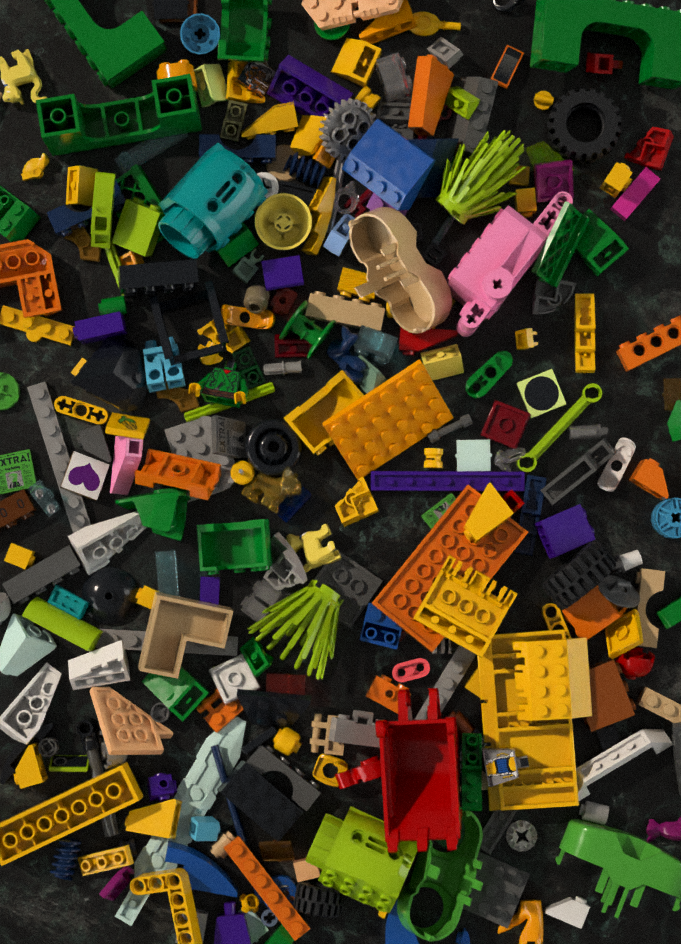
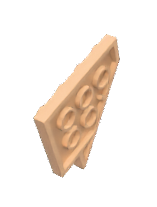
(126, 726)

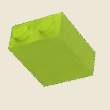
(138, 227)

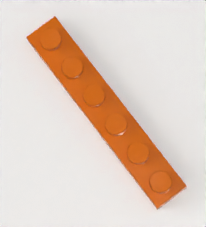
(266, 888)

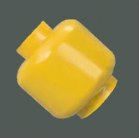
(287, 741)

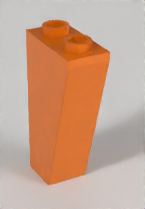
(429, 94)

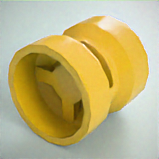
(368, 97)
(433, 453)

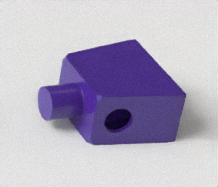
(231, 926)

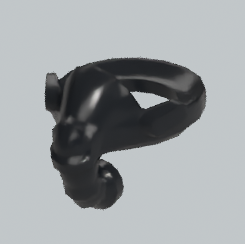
(508, 7)

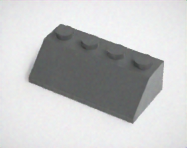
(473, 129)

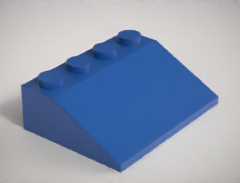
(389, 165)

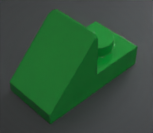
(256, 656)

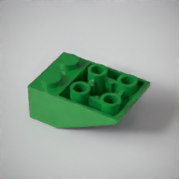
(15, 217)
(599, 245)
(179, 694)

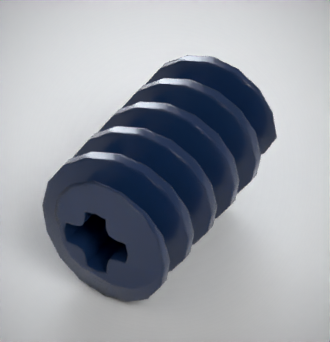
(304, 169)
(66, 858)

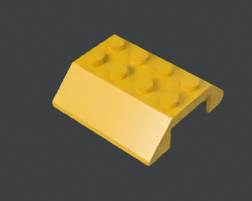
(464, 607)
(553, 679)

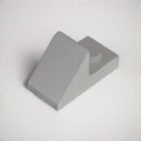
(445, 52)

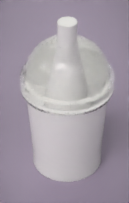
(627, 561)

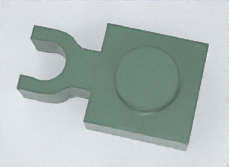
(246, 268)

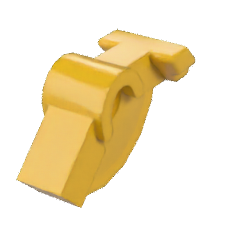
(35, 167)

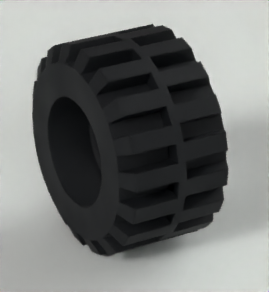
(317, 899)

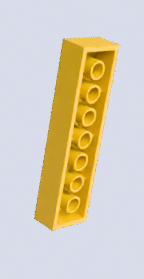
(68, 812)

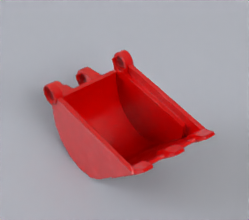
(420, 776)

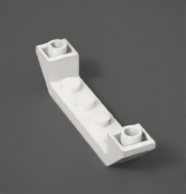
(619, 755)

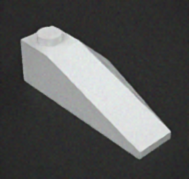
(100, 541)
(28, 710)

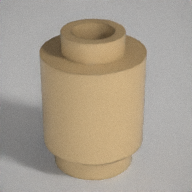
(217, 846)

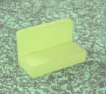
(210, 84)

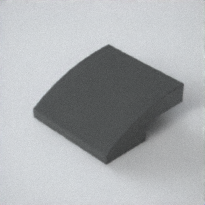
(396, 116)

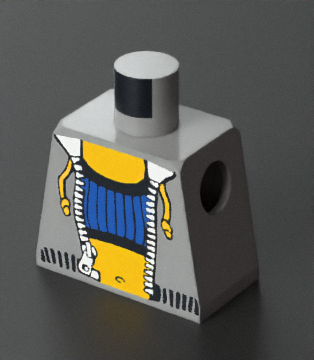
(502, 765)

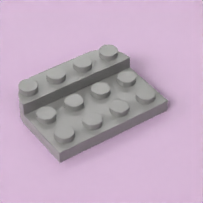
(195, 441)

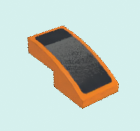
(507, 66)

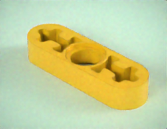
(77, 403)

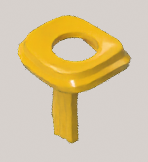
(324, 759)

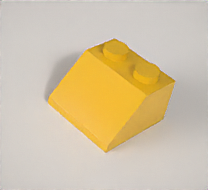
(30, 768)

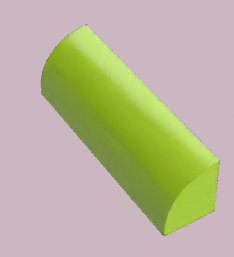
(62, 624)

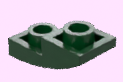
(248, 367)

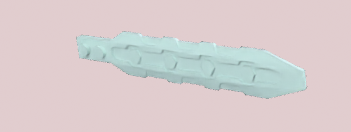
(197, 796)

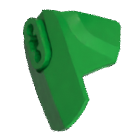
(161, 511)

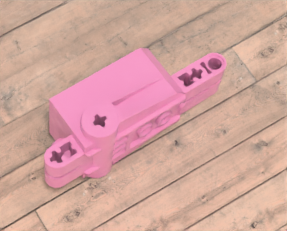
(499, 262)

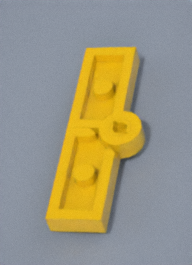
(36, 326)

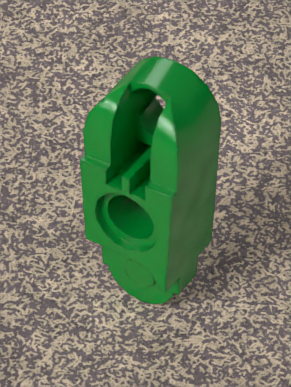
(499, 363)

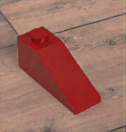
(414, 343)

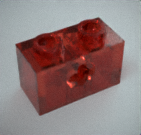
(286, 683)

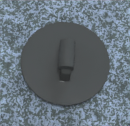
(619, 591)

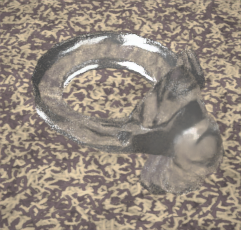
(349, 190)
(503, 458)

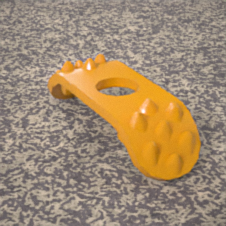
(261, 320)

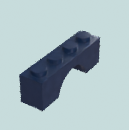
(261, 149)
(66, 220)

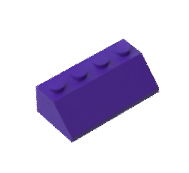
(306, 87)

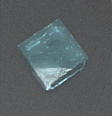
(375, 344)

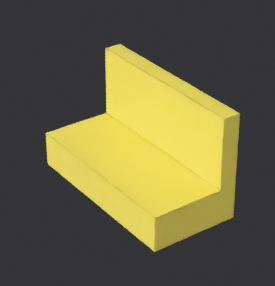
(443, 362)

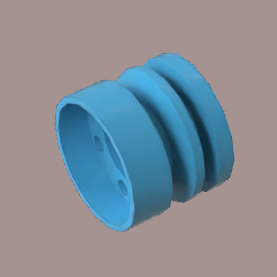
(208, 26)
(662, 518)

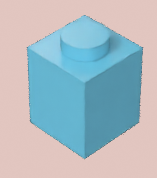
(204, 828)

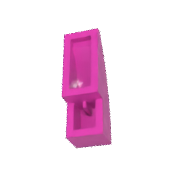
(635, 194)

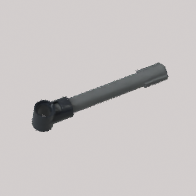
(91, 745)

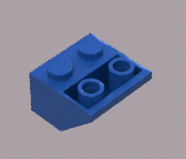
(379, 629)

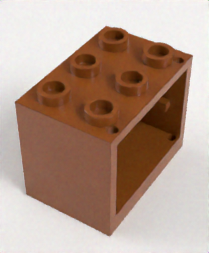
(608, 696)

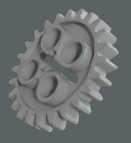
(336, 122)

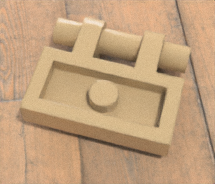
(331, 747)

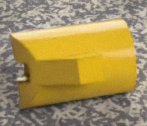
(212, 359)

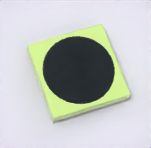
(541, 393)

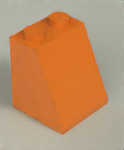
(592, 613)

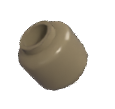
(256, 299)

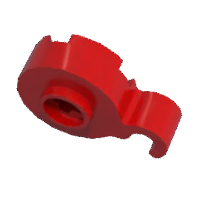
(367, 771)

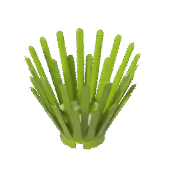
(307, 604)

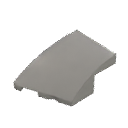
(286, 565)

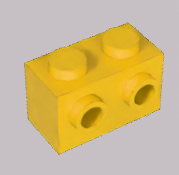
(617, 180)

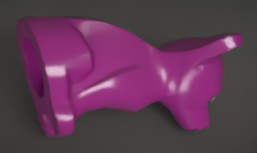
(669, 830)

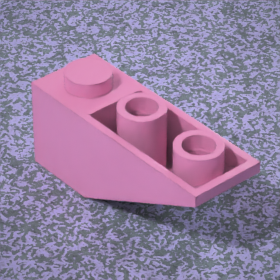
(125, 463)

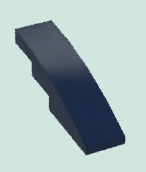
(530, 513)

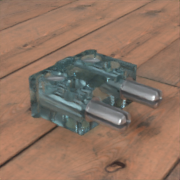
(44, 498)

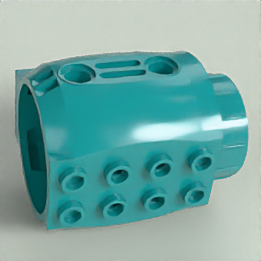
(209, 203)

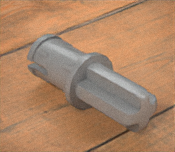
(282, 368)

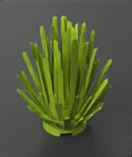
(480, 178)

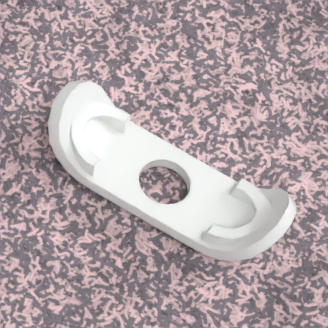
(610, 479)

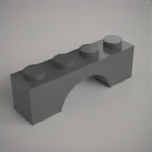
(303, 791)

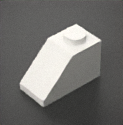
(569, 910)

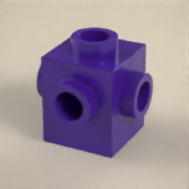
(161, 787)

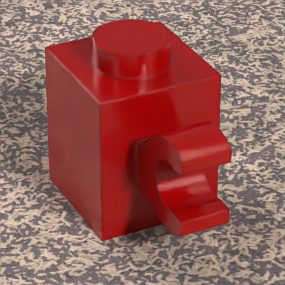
(602, 63)

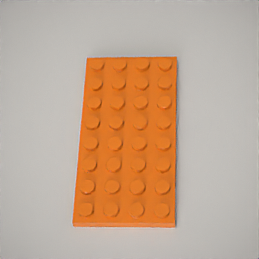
(413, 580)

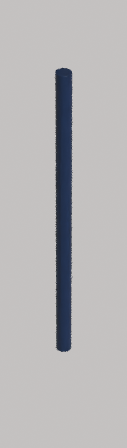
(233, 809)

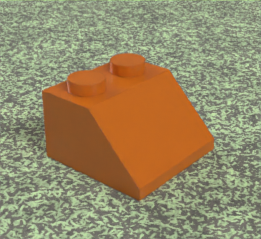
(650, 478)

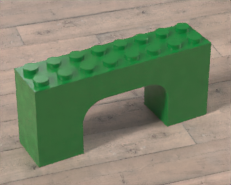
(655, 30)
(112, 52)
(78, 127)

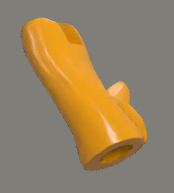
(534, 927)

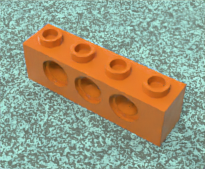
(631, 360)

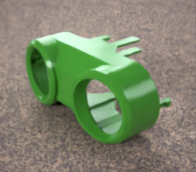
(450, 875)

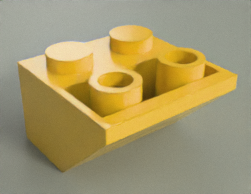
(356, 61)

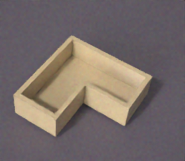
(175, 622)

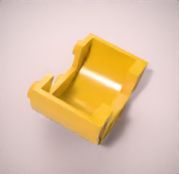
(328, 401)

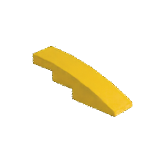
(321, 210)
(584, 333)

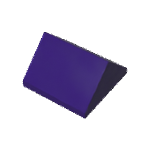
(282, 273)

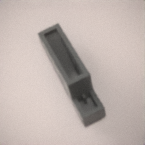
(578, 471)

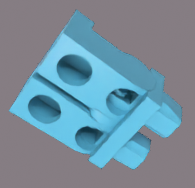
(154, 366)

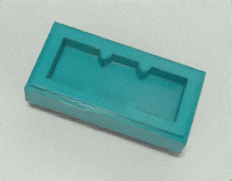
(68, 602)

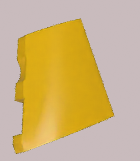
(235, 90)
(307, 135)
(235, 334)
(356, 504)

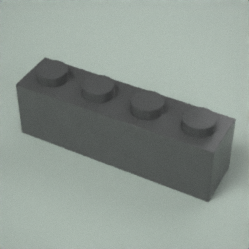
(42, 574)

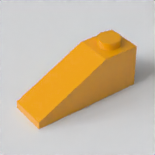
(389, 25)

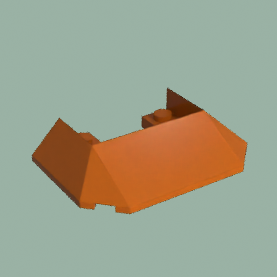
(33, 271)

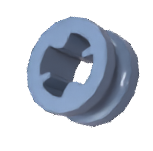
(269, 924)

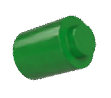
(112, 305)

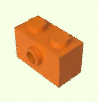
(385, 692)

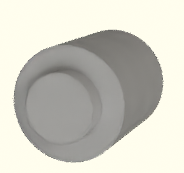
(594, 812)

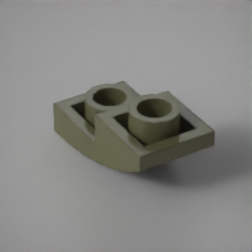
(234, 120)

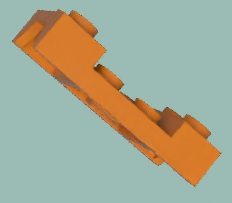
(196, 475)

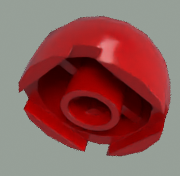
(636, 663)

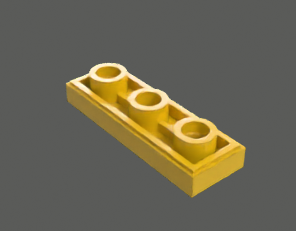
(105, 860)

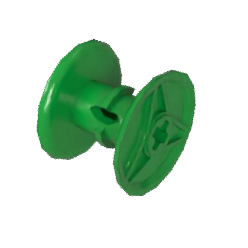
(299, 325)

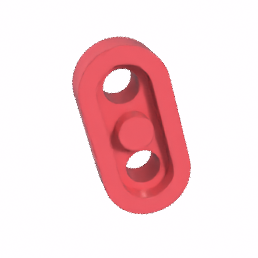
(410, 670)

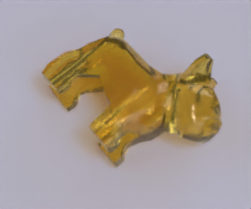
(274, 489)

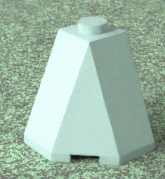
(23, 645)

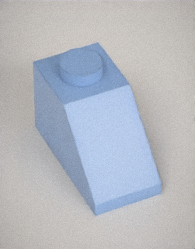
(339, 236)

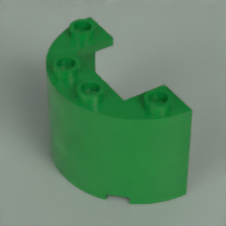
(244, 31)
(234, 546)

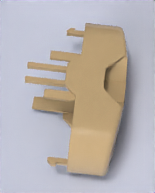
(397, 271)

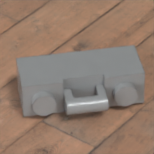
(352, 732)

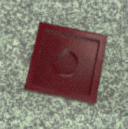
(505, 424)

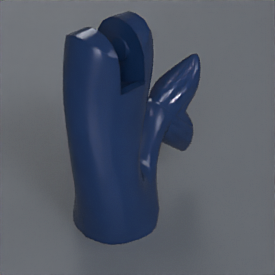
(339, 352)

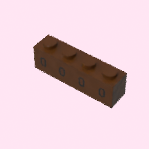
(16, 507)

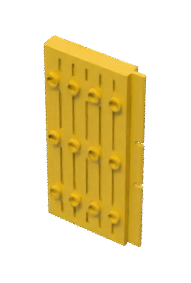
(547, 743)

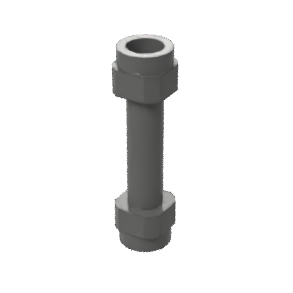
(464, 421)

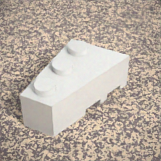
(100, 667)

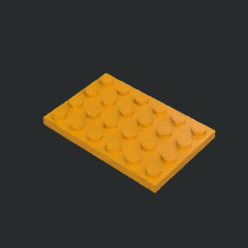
(388, 420)

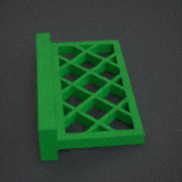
(146, 186)
(562, 244)

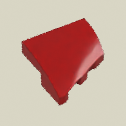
(652, 149)

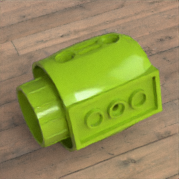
(358, 861)

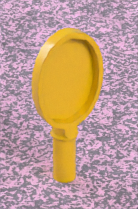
(429, 24)

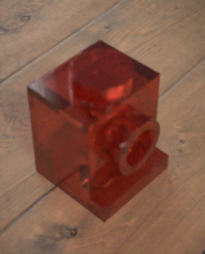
(289, 295)

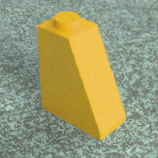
(487, 514)
(156, 819)

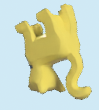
(19, 75)
(314, 552)

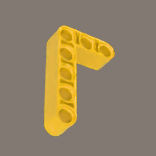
(177, 906)

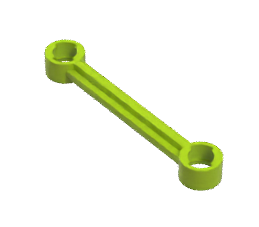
(564, 422)

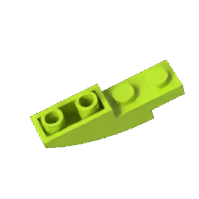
(102, 210)

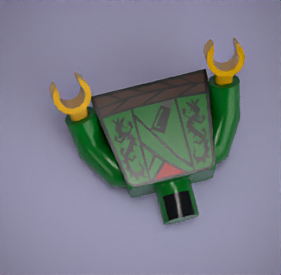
(222, 386)

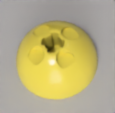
(283, 210)

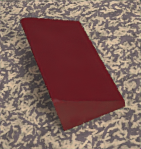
(291, 346)

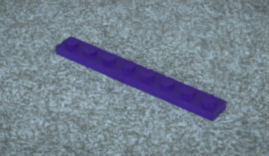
(445, 480)

